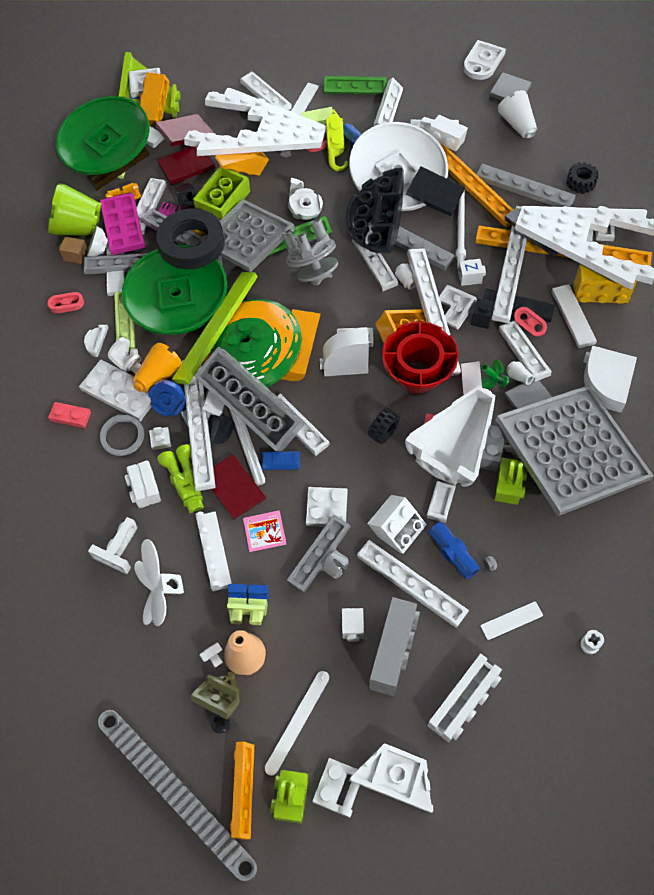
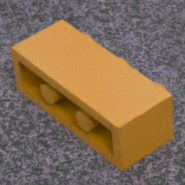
(154, 96)

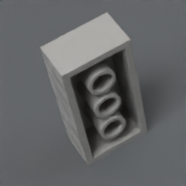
(395, 640)

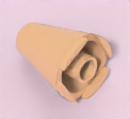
(244, 653)

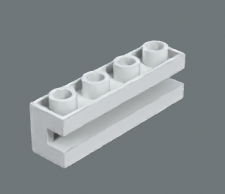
(464, 698)

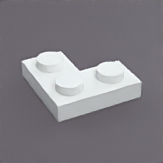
(459, 303)

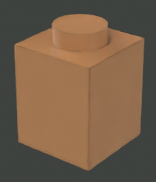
(73, 250)

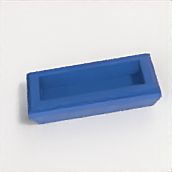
(280, 460)

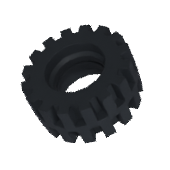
(585, 171)
(383, 425)

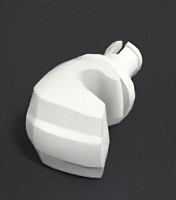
(119, 356)

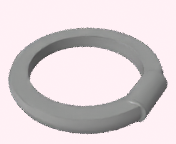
(122, 418)

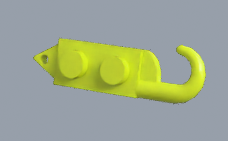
(335, 140)

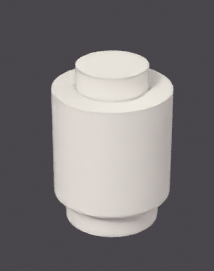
(405, 276)

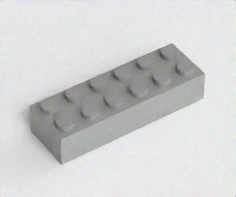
(250, 399)

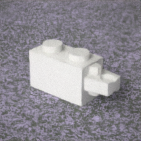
(445, 131)

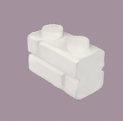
(143, 484)

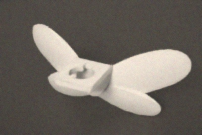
(150, 576)

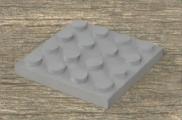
(250, 234)

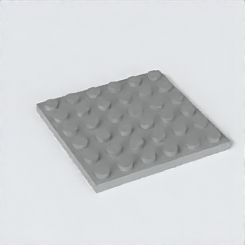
(573, 449)

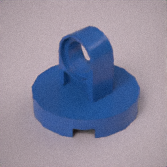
(167, 398)

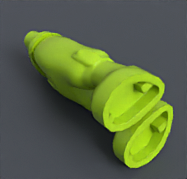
(183, 481)

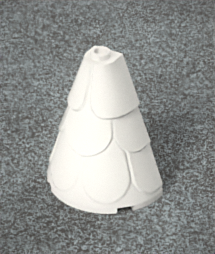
(455, 438)

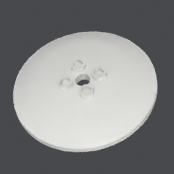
(392, 147)

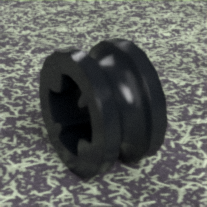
(214, 726)

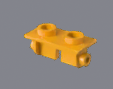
(126, 189)

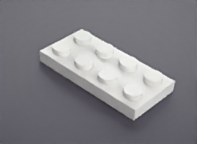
(116, 389)

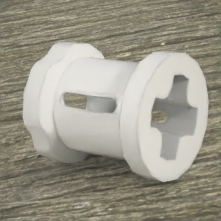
(587, 646)

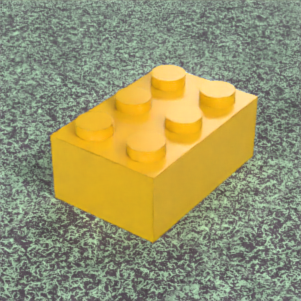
(595, 287)

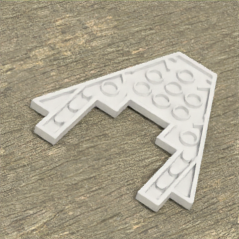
(277, 130)
(567, 230)

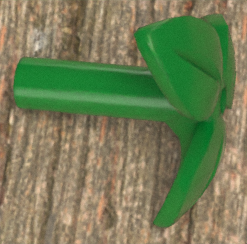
(494, 375)

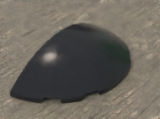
(376, 212)

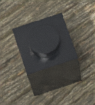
(185, 194)
(482, 313)

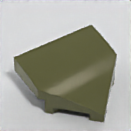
(218, 694)

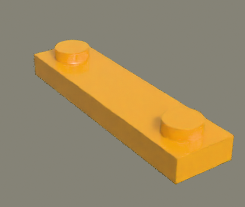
(242, 793)

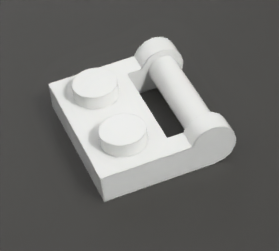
(331, 786)

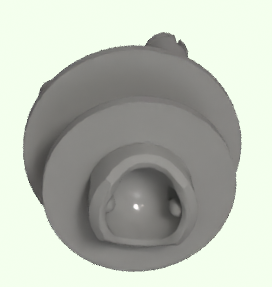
(311, 253)

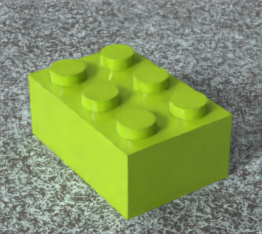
(222, 192)

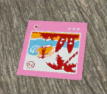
(264, 531)

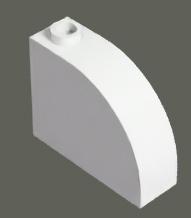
(346, 353)
(609, 376)

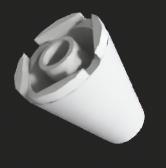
(518, 113)

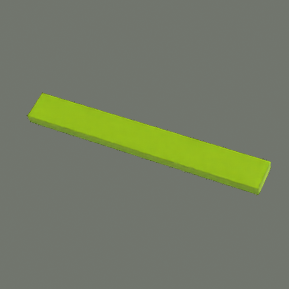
(214, 328)

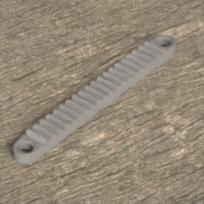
(177, 795)

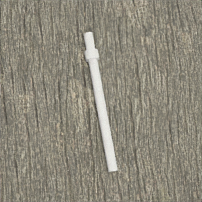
(460, 252)

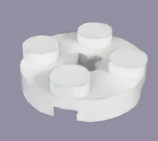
(305, 212)

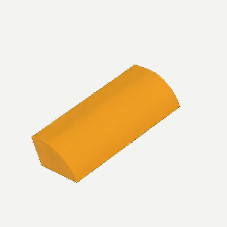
(308, 323)

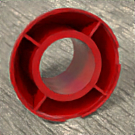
(420, 343)

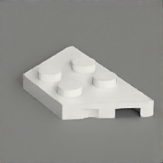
(396, 776)

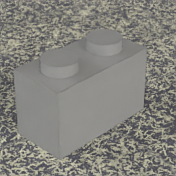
(493, 449)

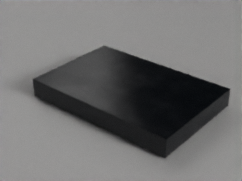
(435, 191)

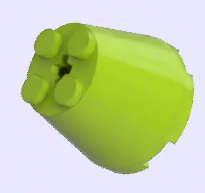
(73, 212)

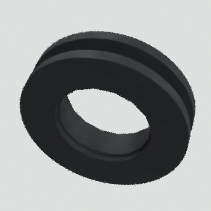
(196, 256)

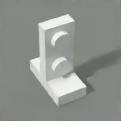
(116, 547)

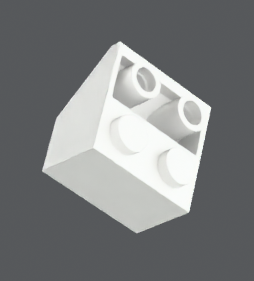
(397, 523)

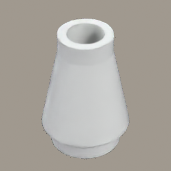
(518, 372)

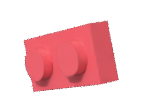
(69, 415)

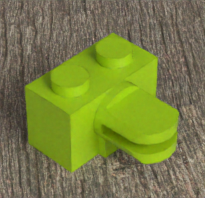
(509, 481)
(290, 796)

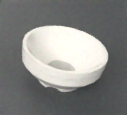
(97, 243)

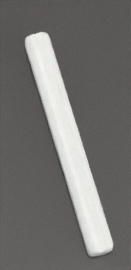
(249, 450)

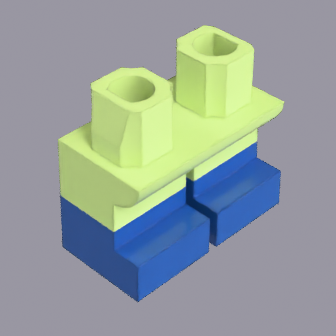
(240, 605)

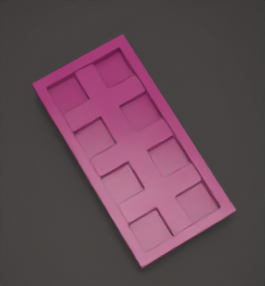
(122, 223)

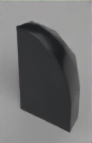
(220, 428)

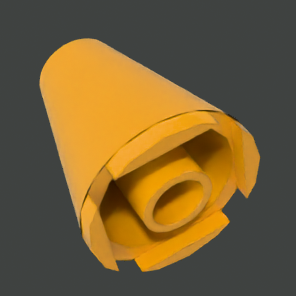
(157, 366)

